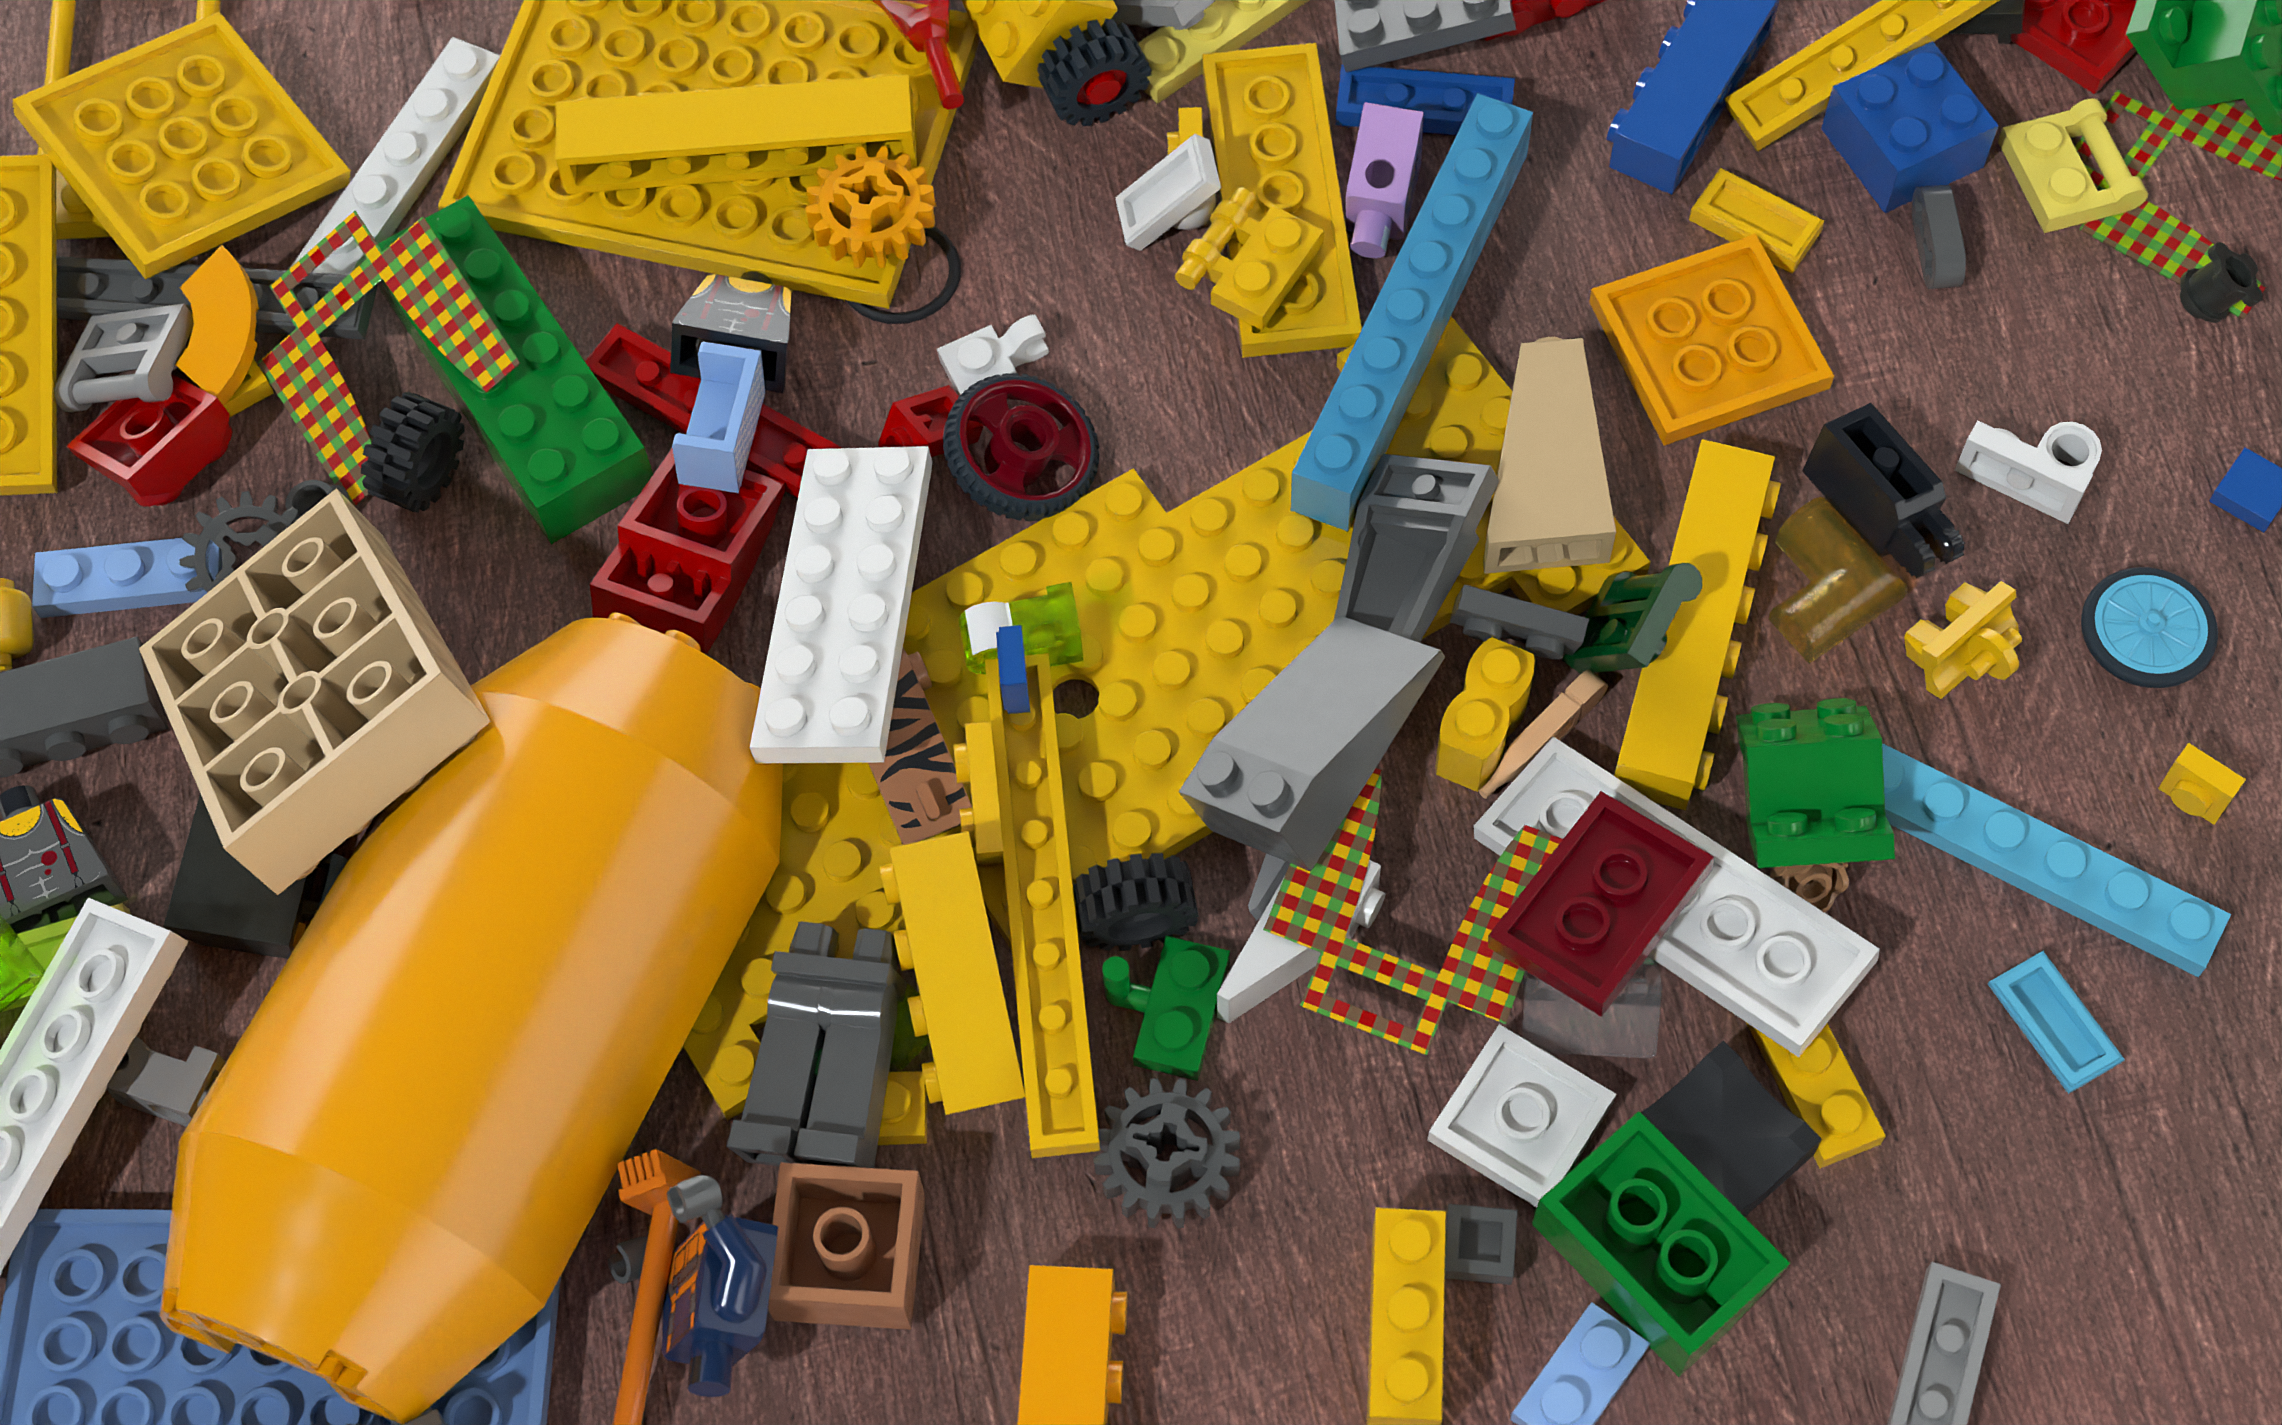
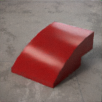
(686, 553)

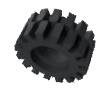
(412, 452)
(1135, 902)

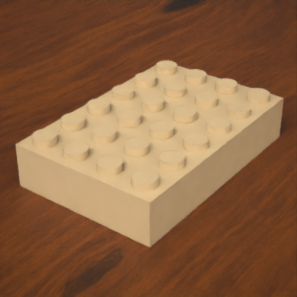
(309, 692)

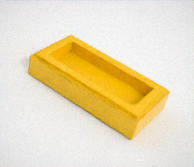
(1740, 209)

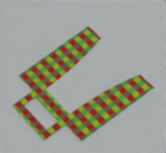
(2150, 232)

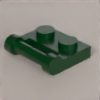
(1632, 618)

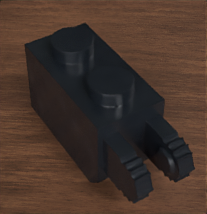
(1884, 490)

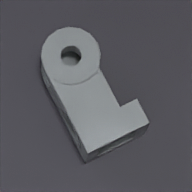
(163, 1083)

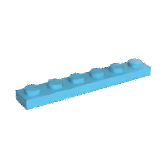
(2050, 864)

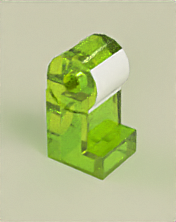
(1047, 624)

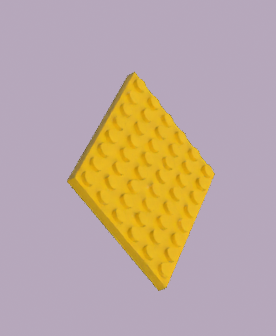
(678, 46)

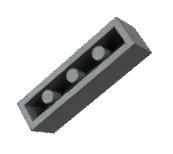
(76, 705)

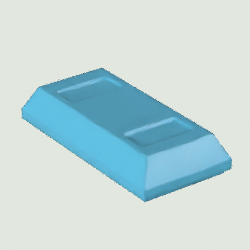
(2056, 1022)

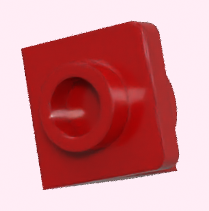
(922, 421)

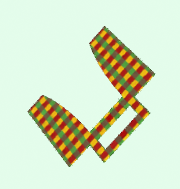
(432, 295)
(1319, 906)

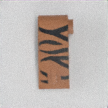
(917, 767)

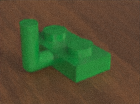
(1176, 1007)

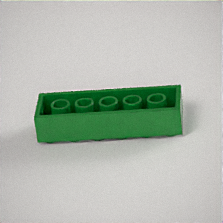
(550, 415)

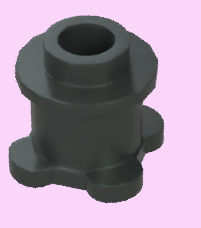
(2220, 284)

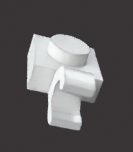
(986, 355)

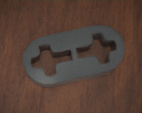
(1938, 237)

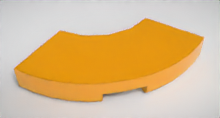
(223, 327)

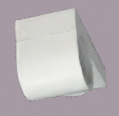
(2034, 473)

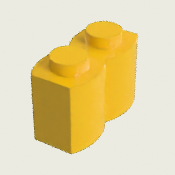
(1484, 713)

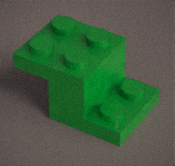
(2214, 52)
(1814, 784)

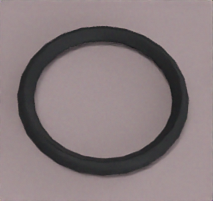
(937, 303)

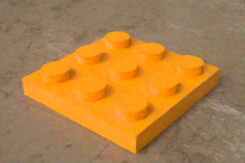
(1710, 339)

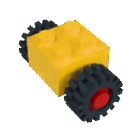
(1067, 50)

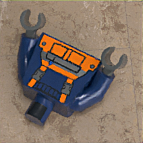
(714, 1285)

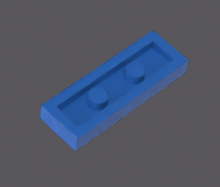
(1439, 95)

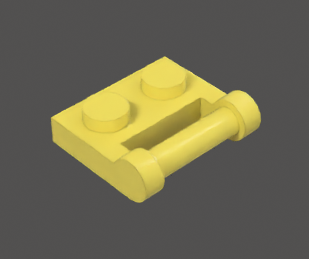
(2055, 175)

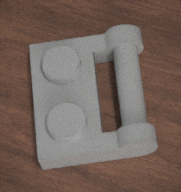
(121, 342)

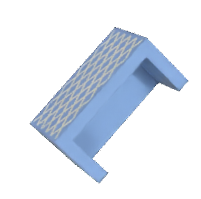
(722, 418)

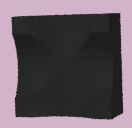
(1733, 1129)

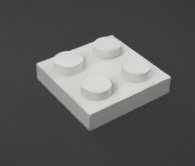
(1521, 1116)

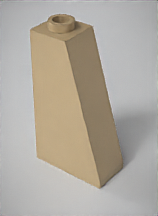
(1551, 470)

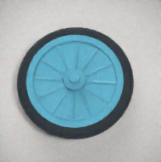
(2149, 627)

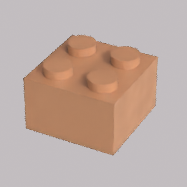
(846, 1245)

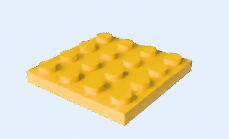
(181, 144)

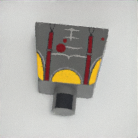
(48, 863)

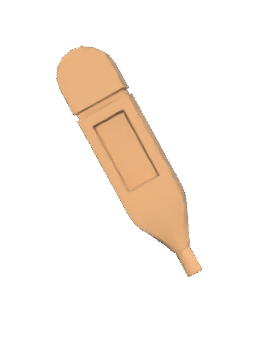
(1554, 721)

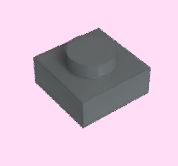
(1480, 1244)

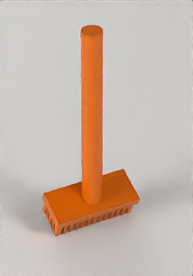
(645, 1187)

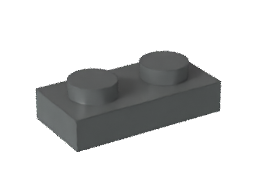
(1543, 629)

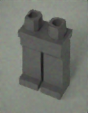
(850, 1015)

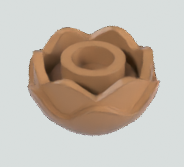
(1814, 883)

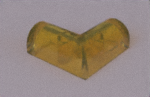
(1846, 577)

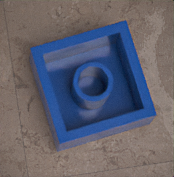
(1908, 126)

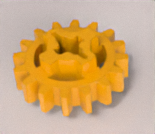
(876, 205)

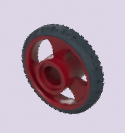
(1035, 429)

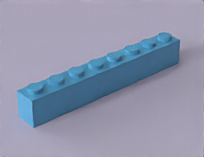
(1410, 313)

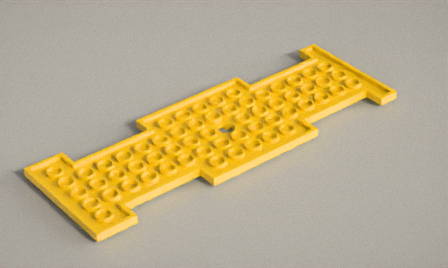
(1177, 637)

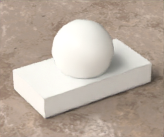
(1171, 194)

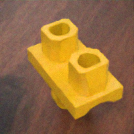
(1973, 644)

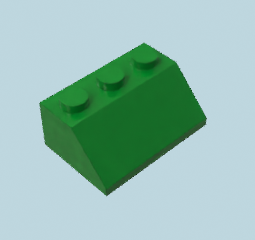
(1658, 1243)

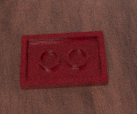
(1600, 903)

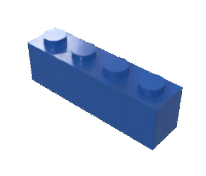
(1688, 88)

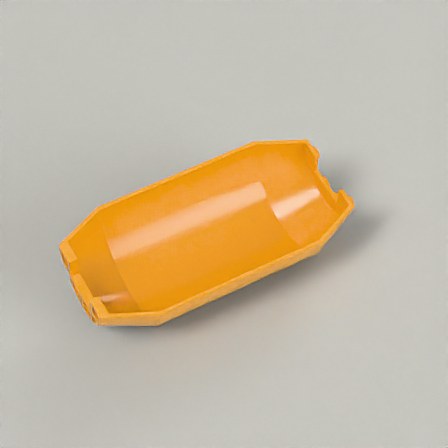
(477, 1022)

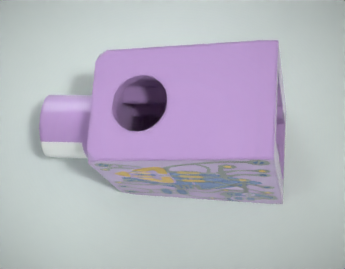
(1383, 177)

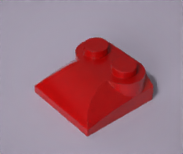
(156, 444)

